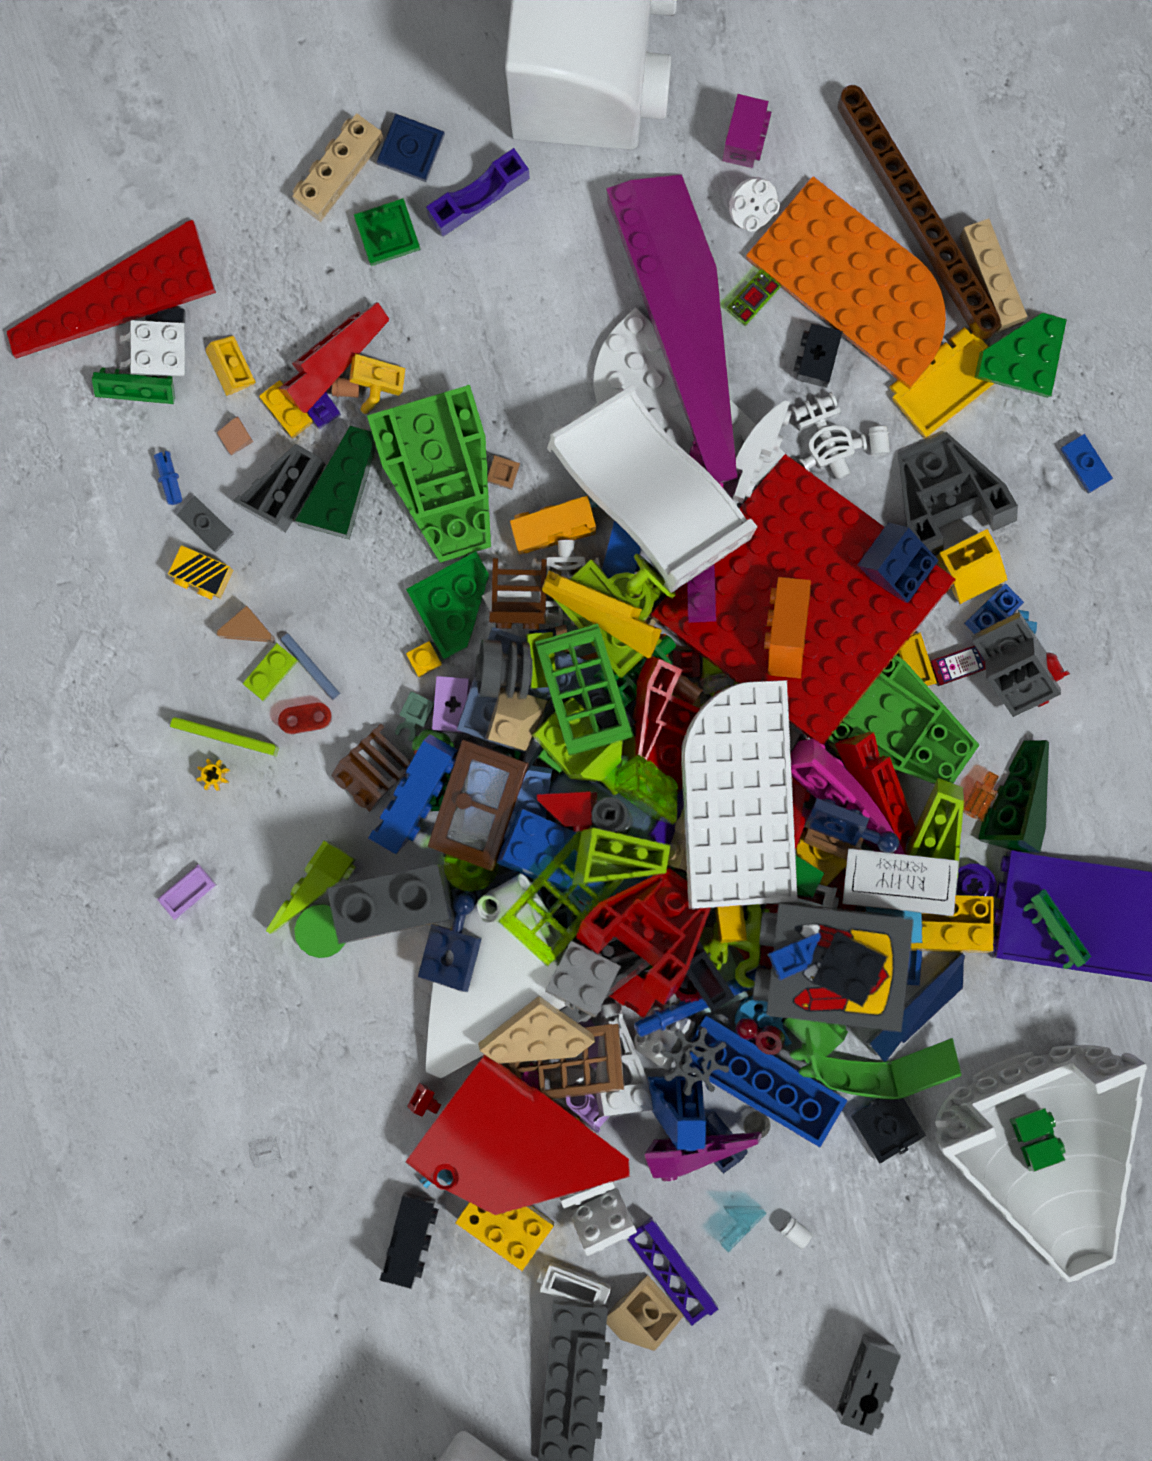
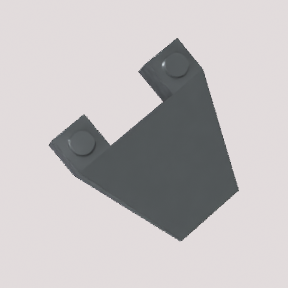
(947, 484)

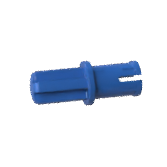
(168, 478)

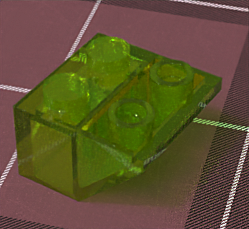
(648, 789)

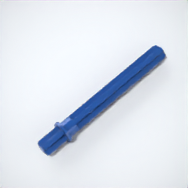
(681, 1010)

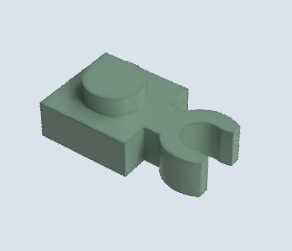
(415, 711)

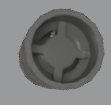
(612, 816)

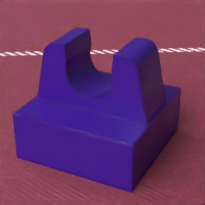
(323, 411)

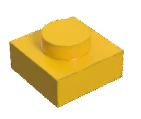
(424, 659)

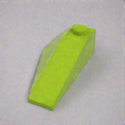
(323, 871)

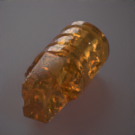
(981, 797)

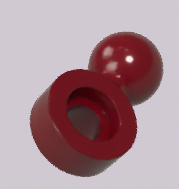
(747, 1029)

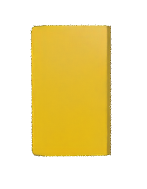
(229, 365)
(730, 924)

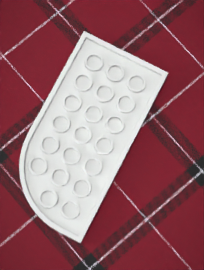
(635, 357)

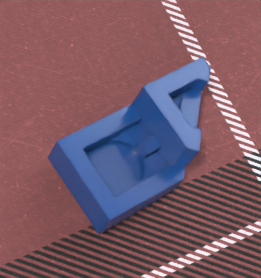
(794, 957)

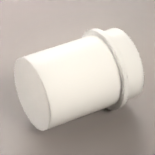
(879, 441)
(796, 1232)

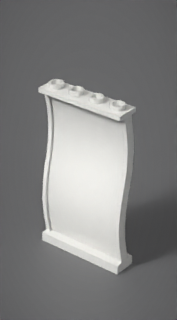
(651, 487)

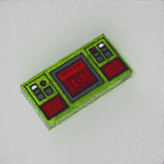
(753, 297)

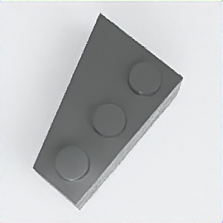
(283, 488)

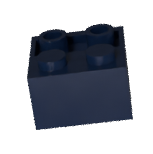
(898, 561)

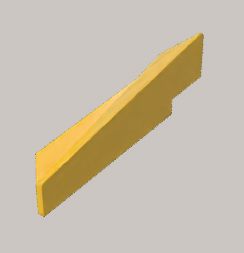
(608, 612)

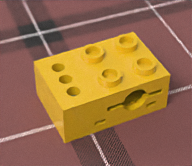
(511, 1234)

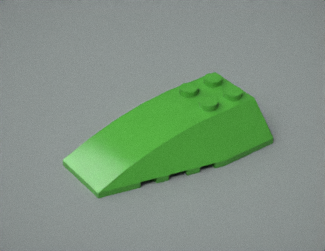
(439, 468)

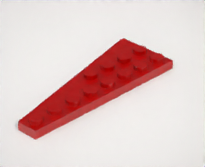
(148, 281)

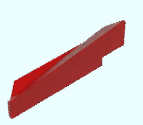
(331, 356)
(879, 781)

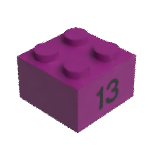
(744, 137)

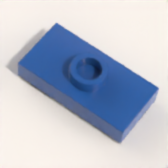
(1086, 463)

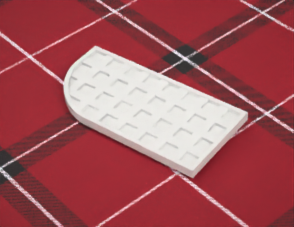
(739, 799)

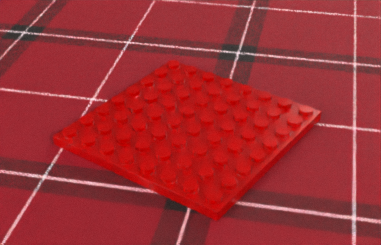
(851, 621)

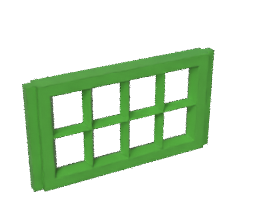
(597, 737)

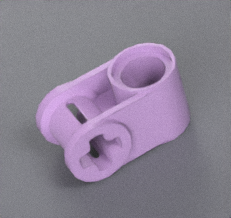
(588, 1111)

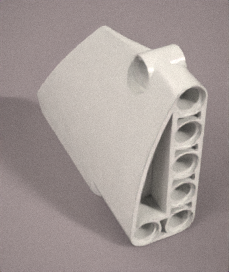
(500, 986)

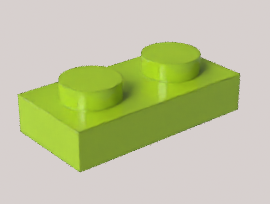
(270, 672)

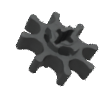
(683, 1065)

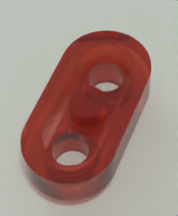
(305, 718)

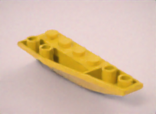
(965, 932)

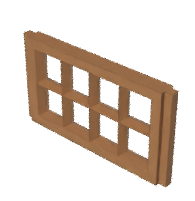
(613, 1061)

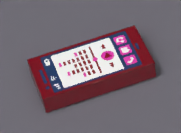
(957, 665)

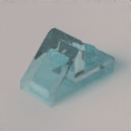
(746, 1219)

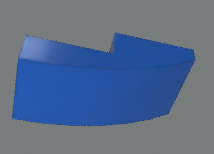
(995, 609)

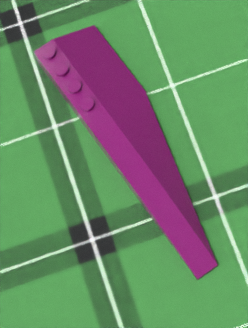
(683, 303)

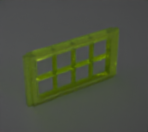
(529, 937)

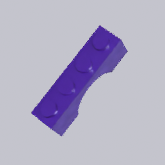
(460, 206)

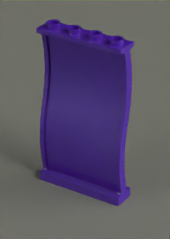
(1100, 902)

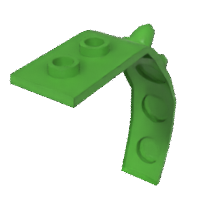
(880, 1080)

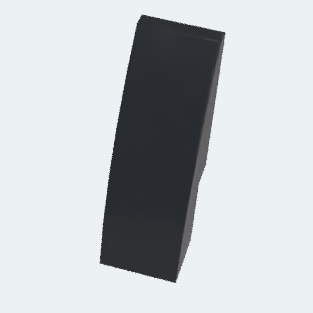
(708, 979)

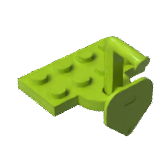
(631, 588)

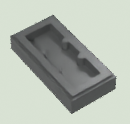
(205, 524)

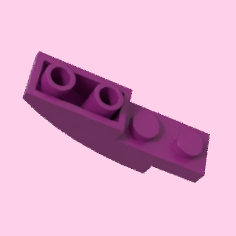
(702, 597)

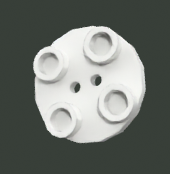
(762, 195)

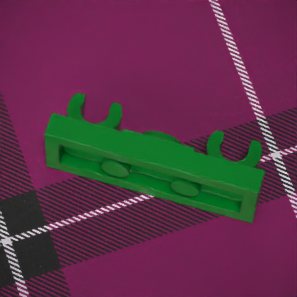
(133, 387)
(1058, 929)

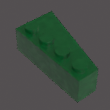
(340, 488)

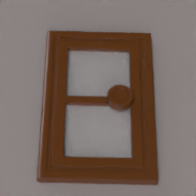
(478, 805)

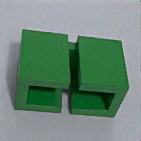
(1045, 1151)

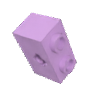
(445, 691)

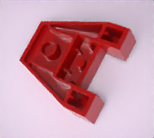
(661, 718)
(654, 924)

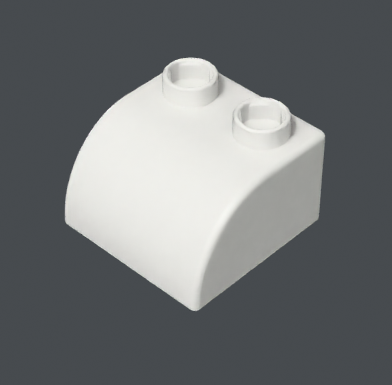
(585, 71)

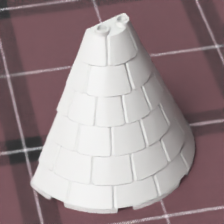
(1074, 1206)

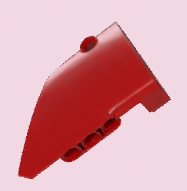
(512, 1145)

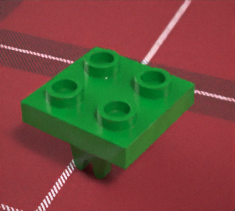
(387, 232)

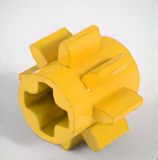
(206, 778)

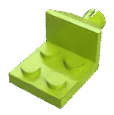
(590, 765)

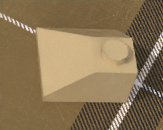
(515, 720)
(644, 1315)

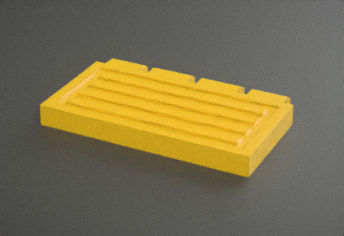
(944, 386)

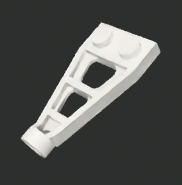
(634, 1096)

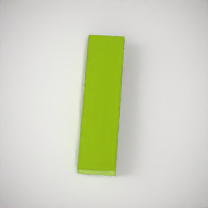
(224, 736)

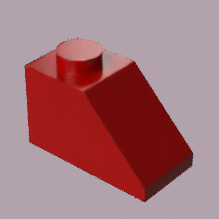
(571, 808)

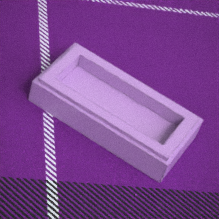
(186, 892)

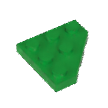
(1025, 357)
(451, 603)

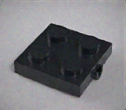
(850, 968)
(888, 1127)

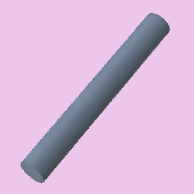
(310, 666)

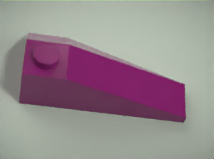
(670, 1163)

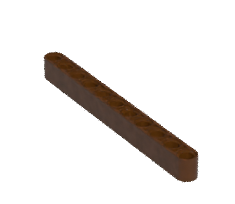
(918, 224)

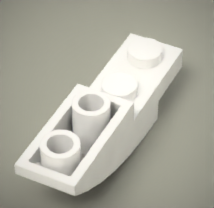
(763, 441)

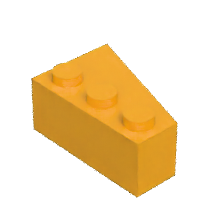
(553, 523)

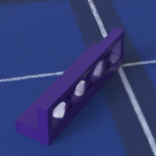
(680, 1266)

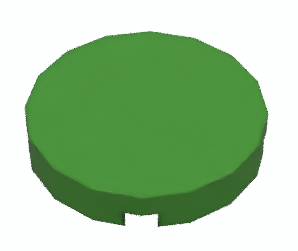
(317, 932)

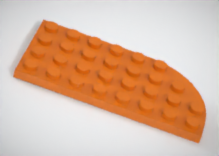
(855, 280)

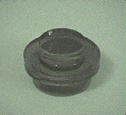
(757, 1122)

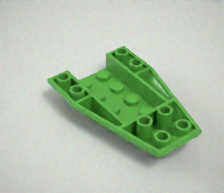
(910, 726)

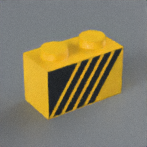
(200, 572)

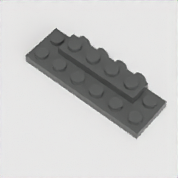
(574, 1382)

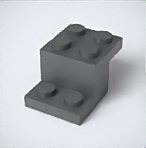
(1016, 664)

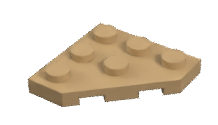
(536, 1034)

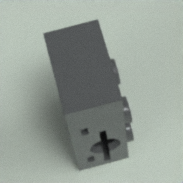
(868, 1385)

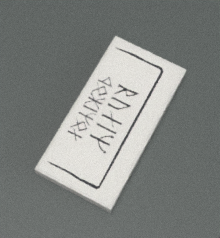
(900, 882)

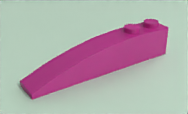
(828, 779)

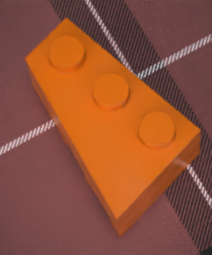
(788, 627)

